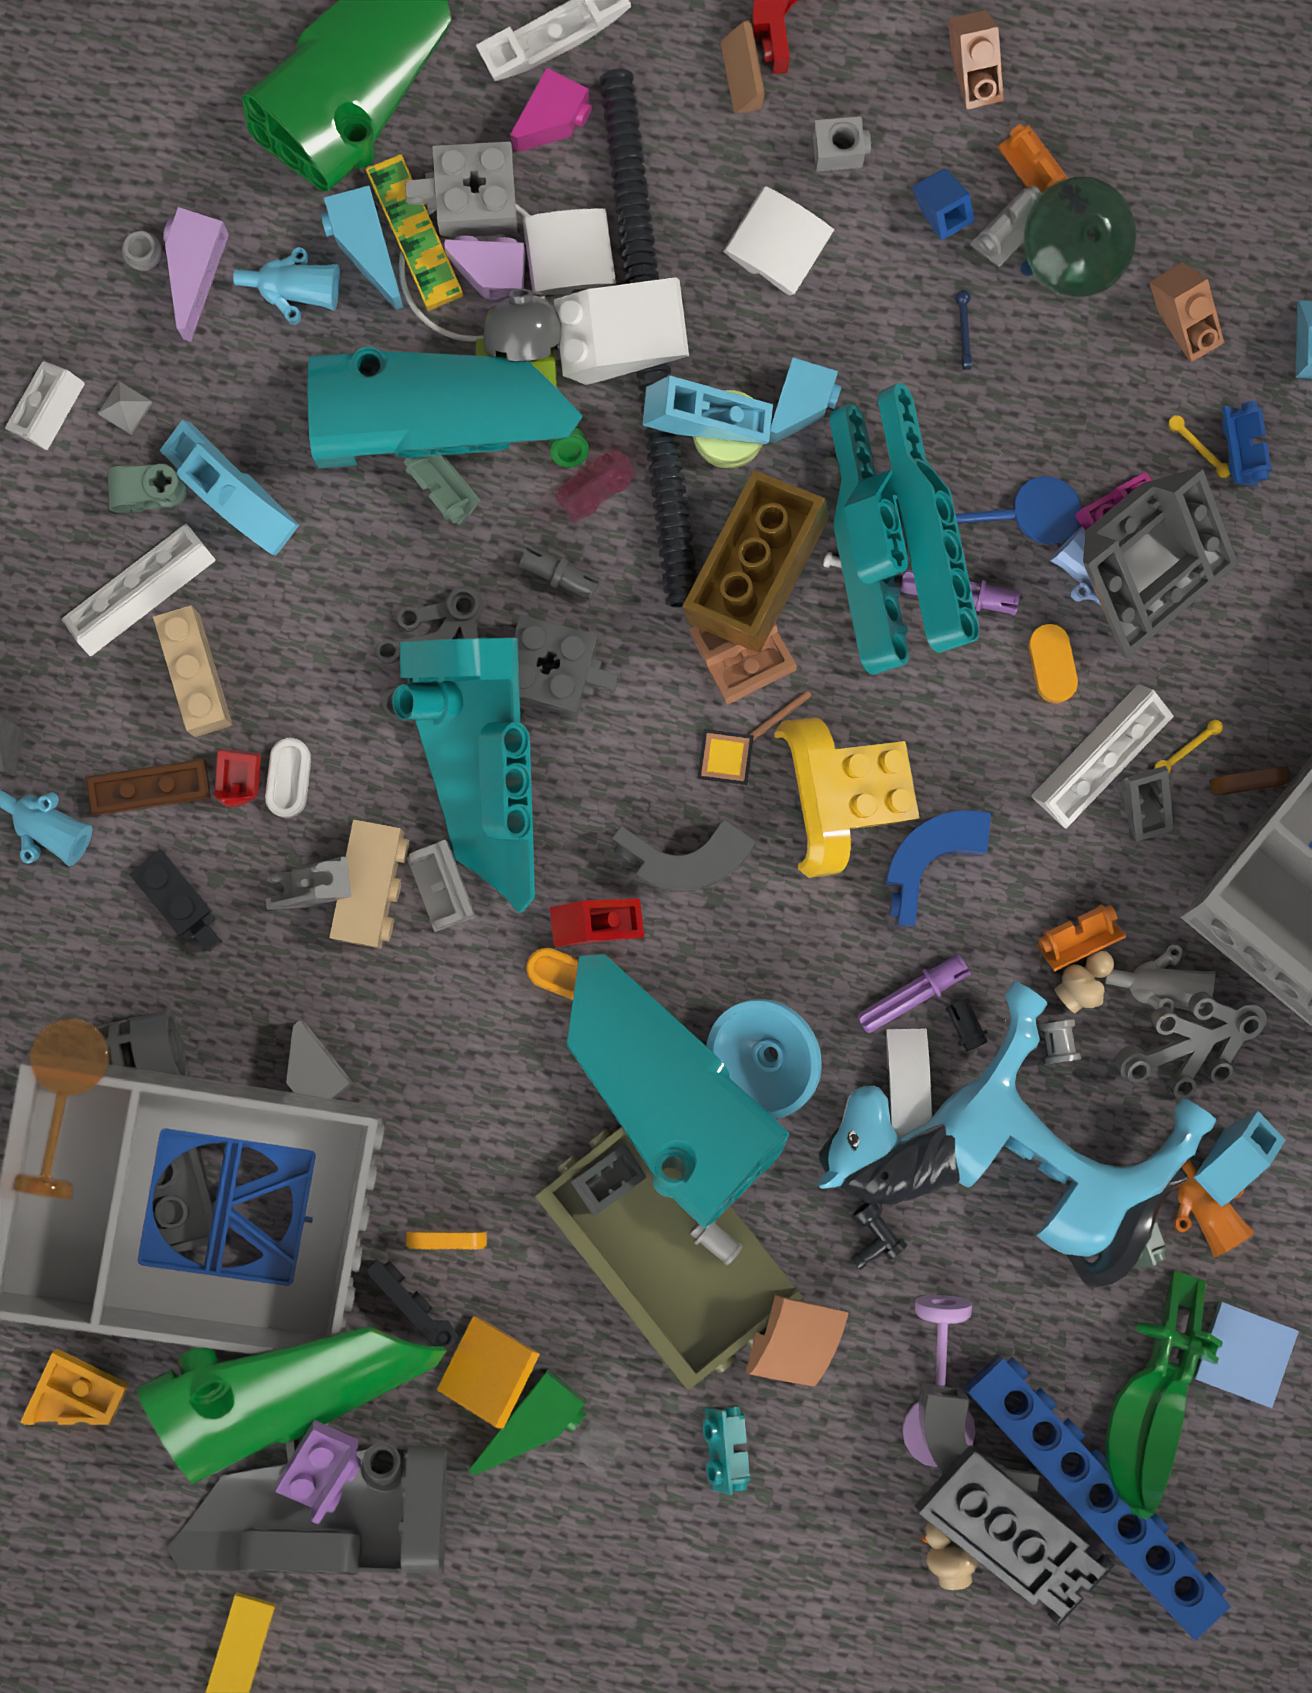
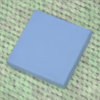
(1251, 1354)

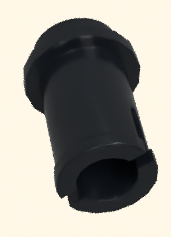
(967, 1025)

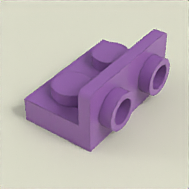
(320, 1469)

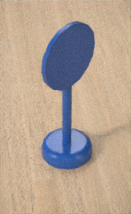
(1041, 510)

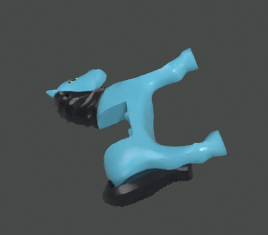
(1101, 1211)

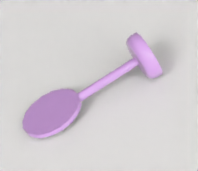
(944, 1311)

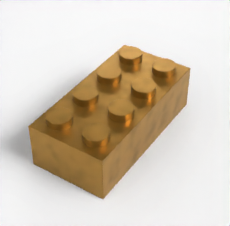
(756, 561)

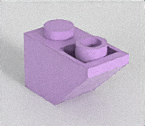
(489, 266)

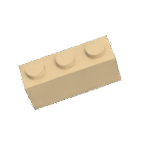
(192, 671)
(372, 868)

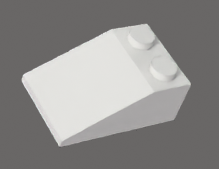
(621, 329)

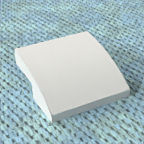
(778, 240)
(568, 251)

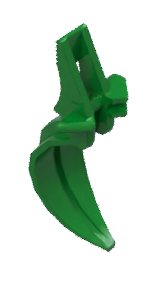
(1152, 1405)

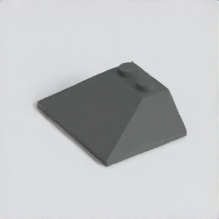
(1156, 555)

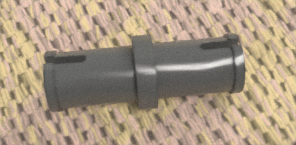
(559, 572)

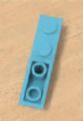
(228, 490)

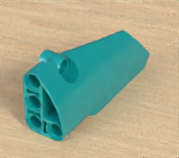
(428, 405)
(477, 753)
(669, 1093)

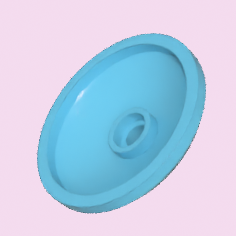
(743, 1042)

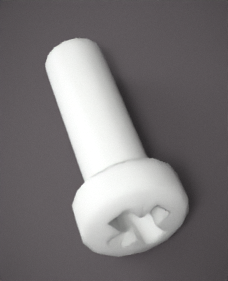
(831, 560)

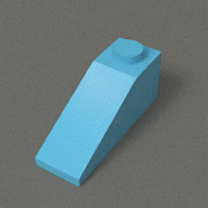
(359, 235)
(705, 412)

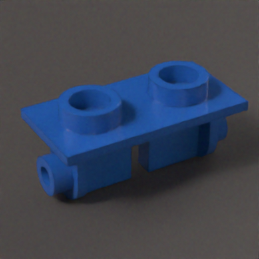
(1247, 461)

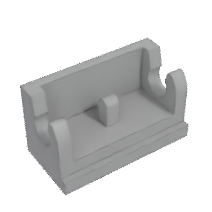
(311, 885)
(441, 885)

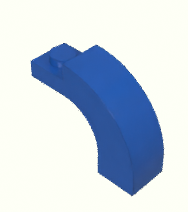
(948, 833)

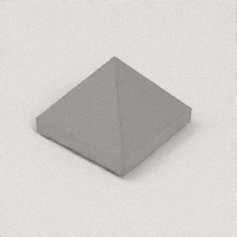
(125, 408)

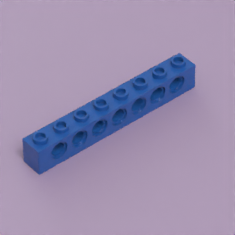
(1192, 1610)

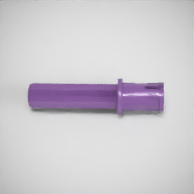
(983, 595)
(914, 993)

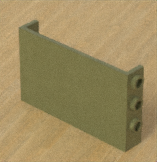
(672, 1289)

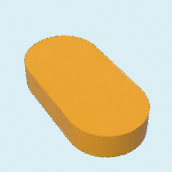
(1052, 663)
(553, 971)
(446, 1239)

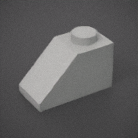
(312, 1067)

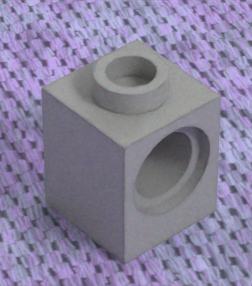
(830, 157)

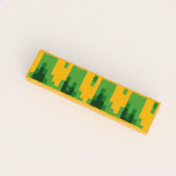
(414, 234)

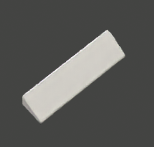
(138, 590)
(1103, 755)

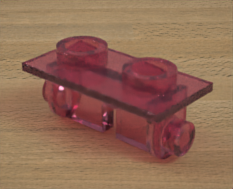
(610, 476)

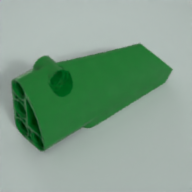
(242, 1405)

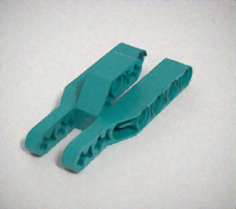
(873, 539)

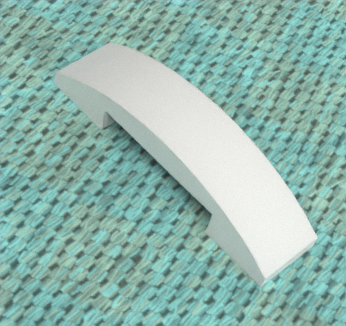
(548, 36)
(908, 1079)

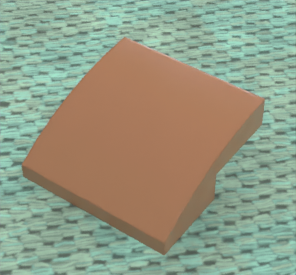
(739, 669)
(797, 1342)

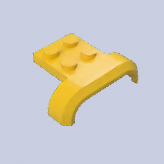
(845, 791)

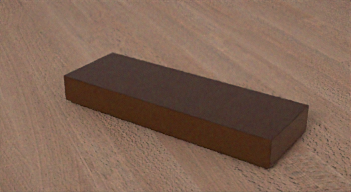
(148, 787)

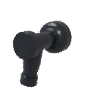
(885, 1239)

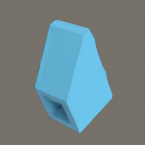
(1239, 1157)

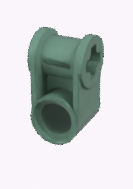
(138, 488)

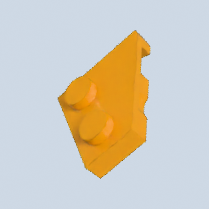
(74, 1393)

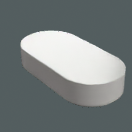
(288, 778)

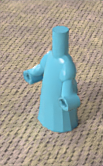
(294, 281)
(39, 821)

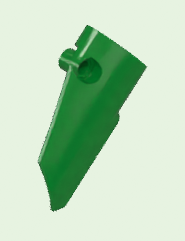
(343, 85)

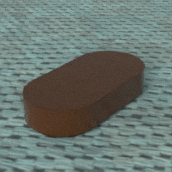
(1250, 781)

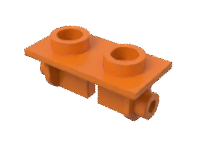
(1031, 159)
(1070, 943)

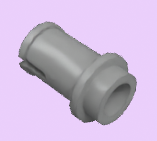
(716, 1241)

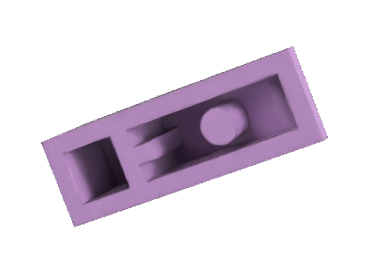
(193, 254)

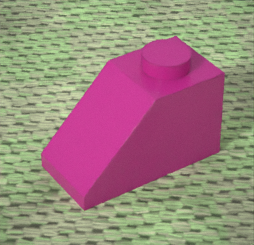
(551, 112)

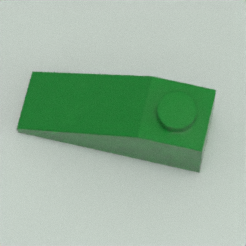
(536, 1420)

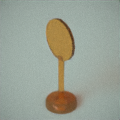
(67, 1061)

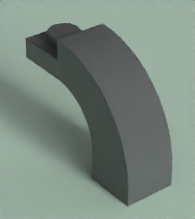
(687, 872)
(943, 1429)

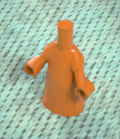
(1220, 1225)

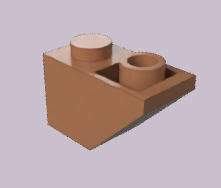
(976, 58)
(1188, 310)

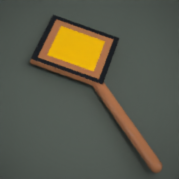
(728, 754)

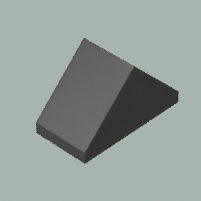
(1147, 803)
(608, 1179)

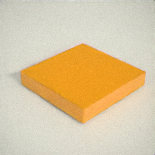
(488, 1372)

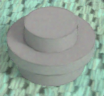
(141, 250)

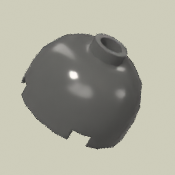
(522, 327)

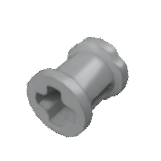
(1060, 1041)

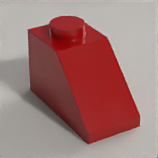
(596, 921)

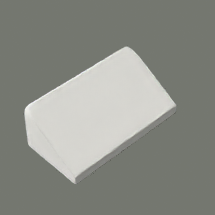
(45, 405)

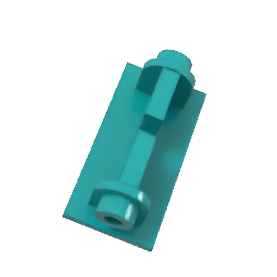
(726, 1469)

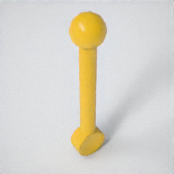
(1177, 424)
(1213, 728)

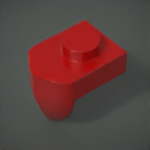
(237, 777)

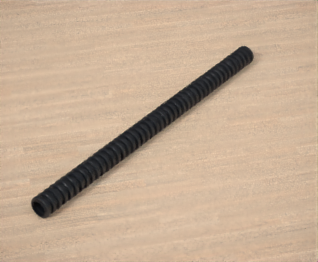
(640, 265)

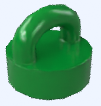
(569, 451)

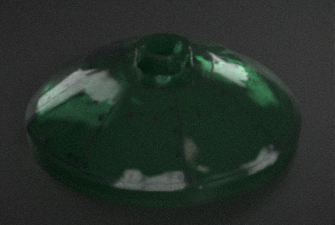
(1059, 243)

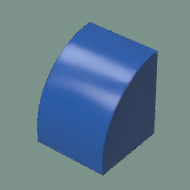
(944, 203)

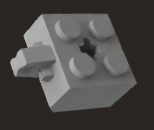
(450, 186)

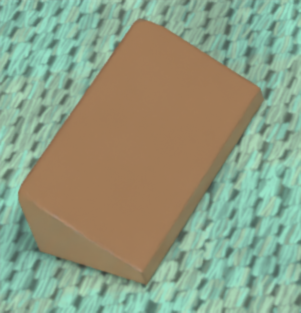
(743, 69)

